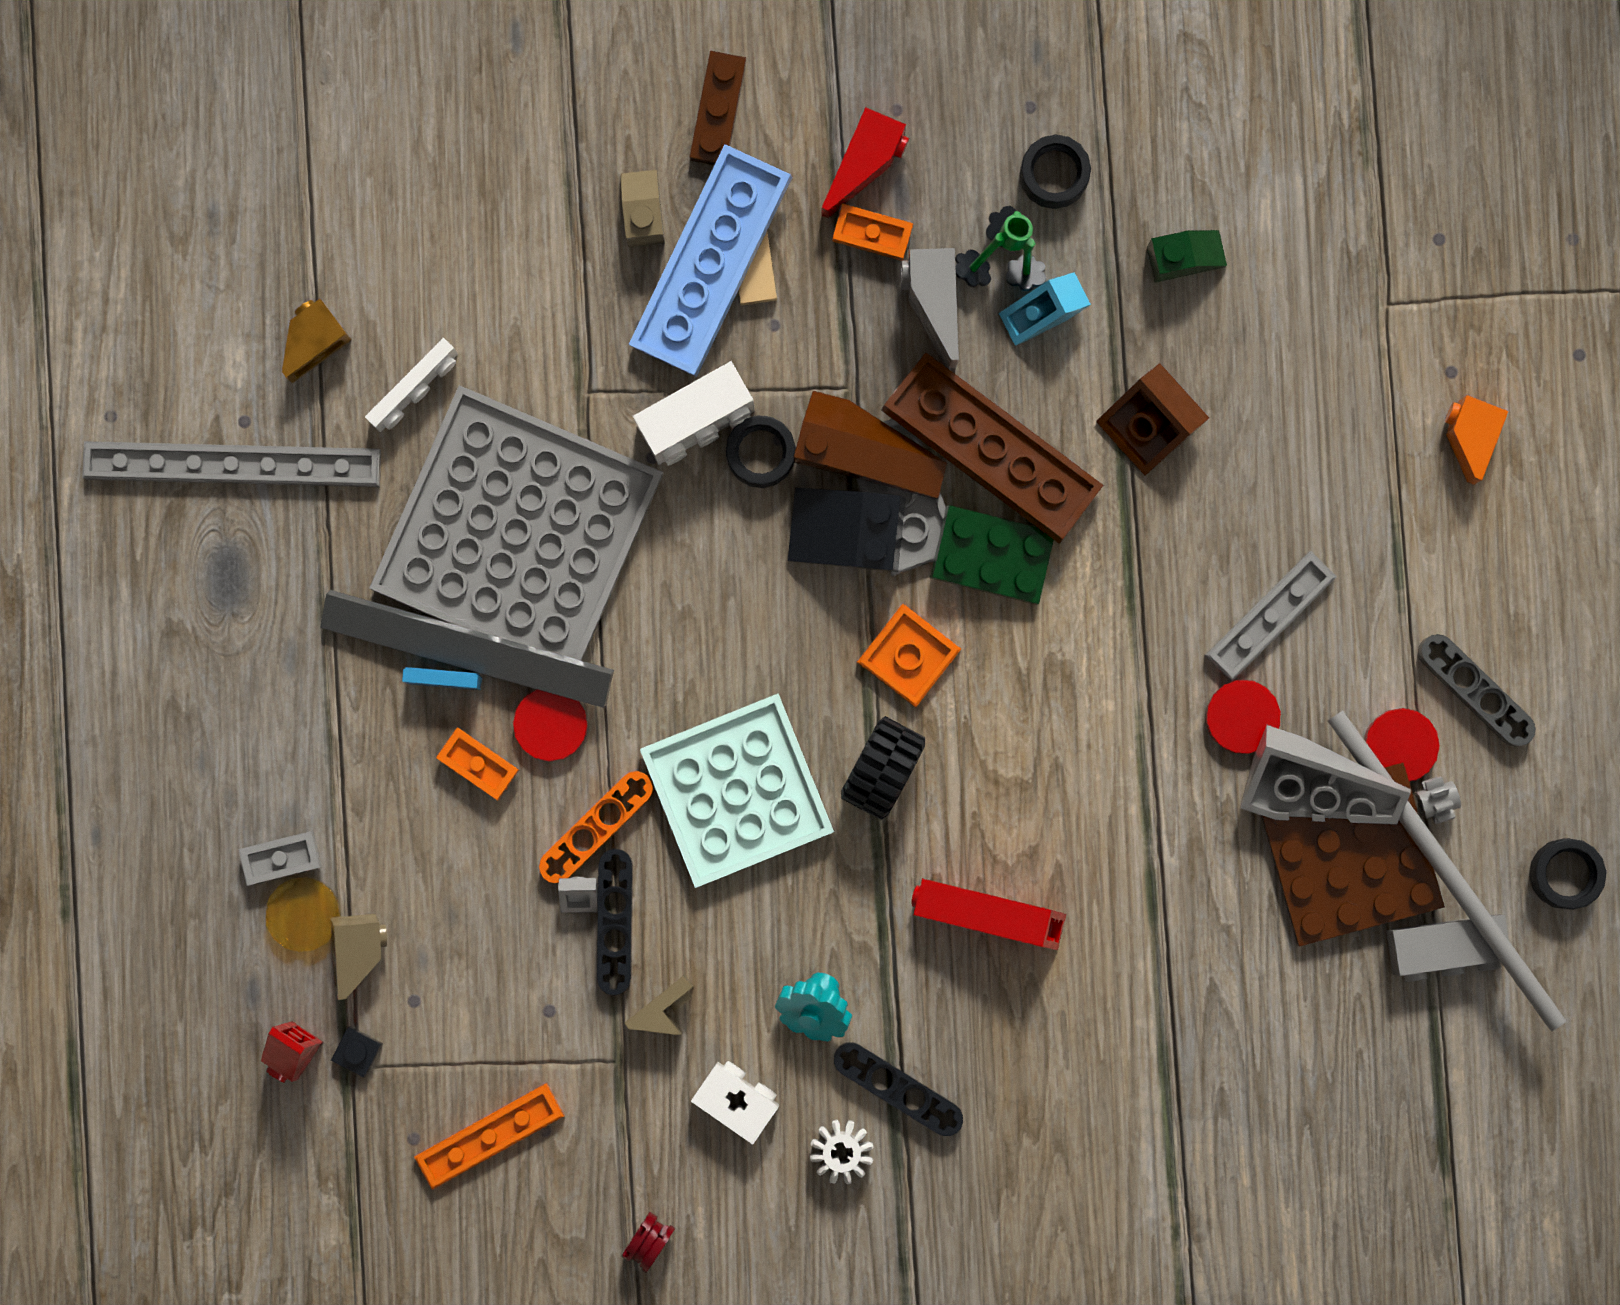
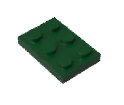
(992, 555)

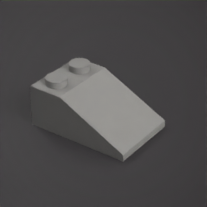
(932, 294)

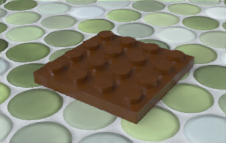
(1349, 873)

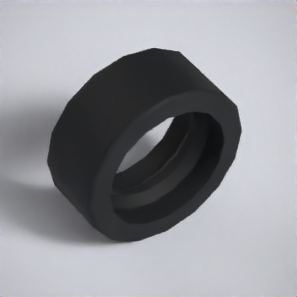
(1069, 147)
(750, 425)
(1596, 877)

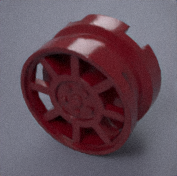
(648, 1242)

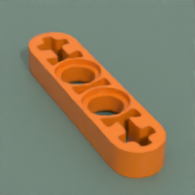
(592, 822)

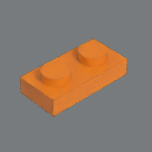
(872, 232)
(477, 763)

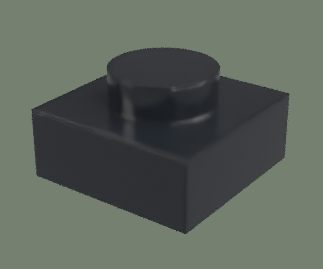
(356, 1051)

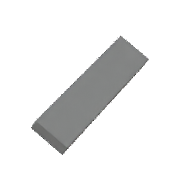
(1270, 616)

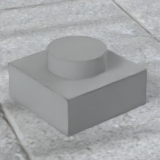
(578, 894)

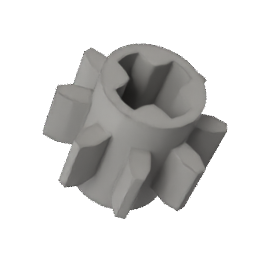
(1438, 800)

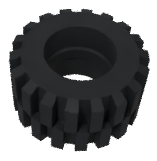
(883, 768)

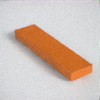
(489, 1136)

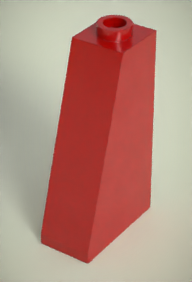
(988, 914)

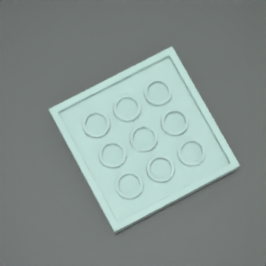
(736, 790)

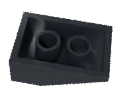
(846, 529)

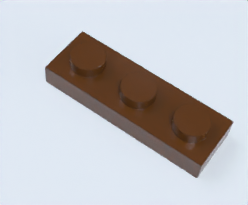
(717, 106)

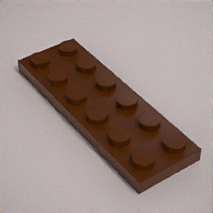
(992, 447)

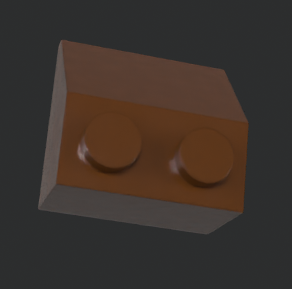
(1152, 419)

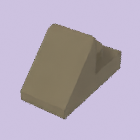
(653, 1015)

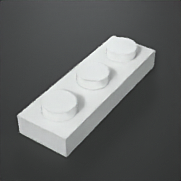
(412, 386)

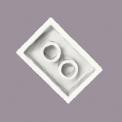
(695, 414)

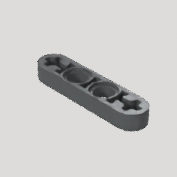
(1480, 686)

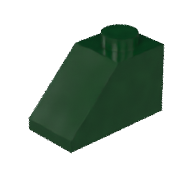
(1185, 254)

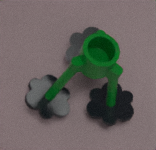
(1013, 233)

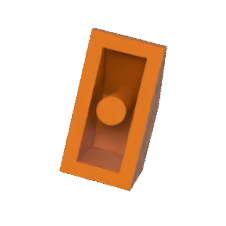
(1474, 434)

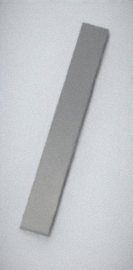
(231, 464)

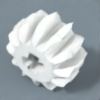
(849, 1141)

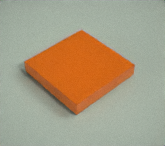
(909, 655)

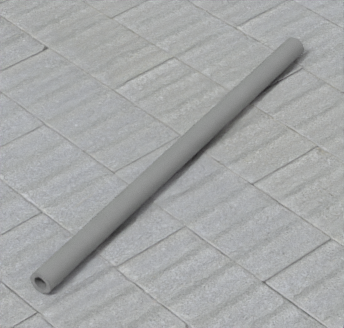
(1455, 882)

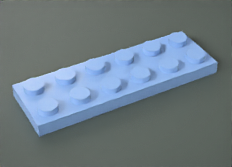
(710, 260)

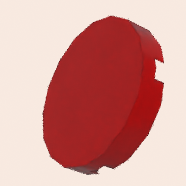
(1240, 715)
(550, 725)
(1404, 738)

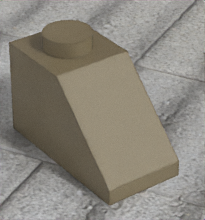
(642, 208)
(355, 950)

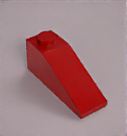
(866, 158)
(289, 1051)

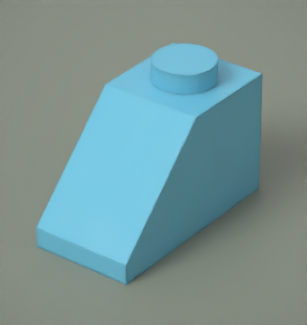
(1044, 308)

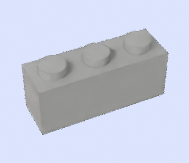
(1441, 947)

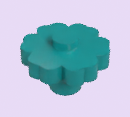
(814, 1008)

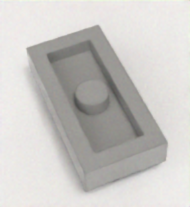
(280, 858)

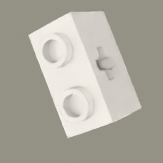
(746, 1121)

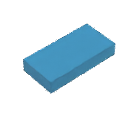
(442, 678)

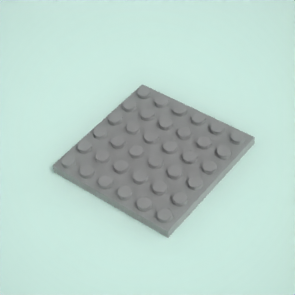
(516, 527)

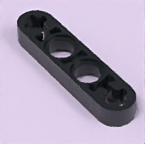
(609, 921)
(900, 1084)

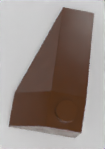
(858, 445)

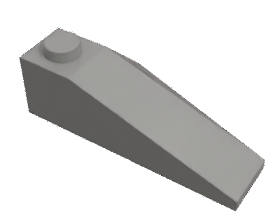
(1308, 780)

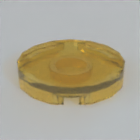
(301, 914)

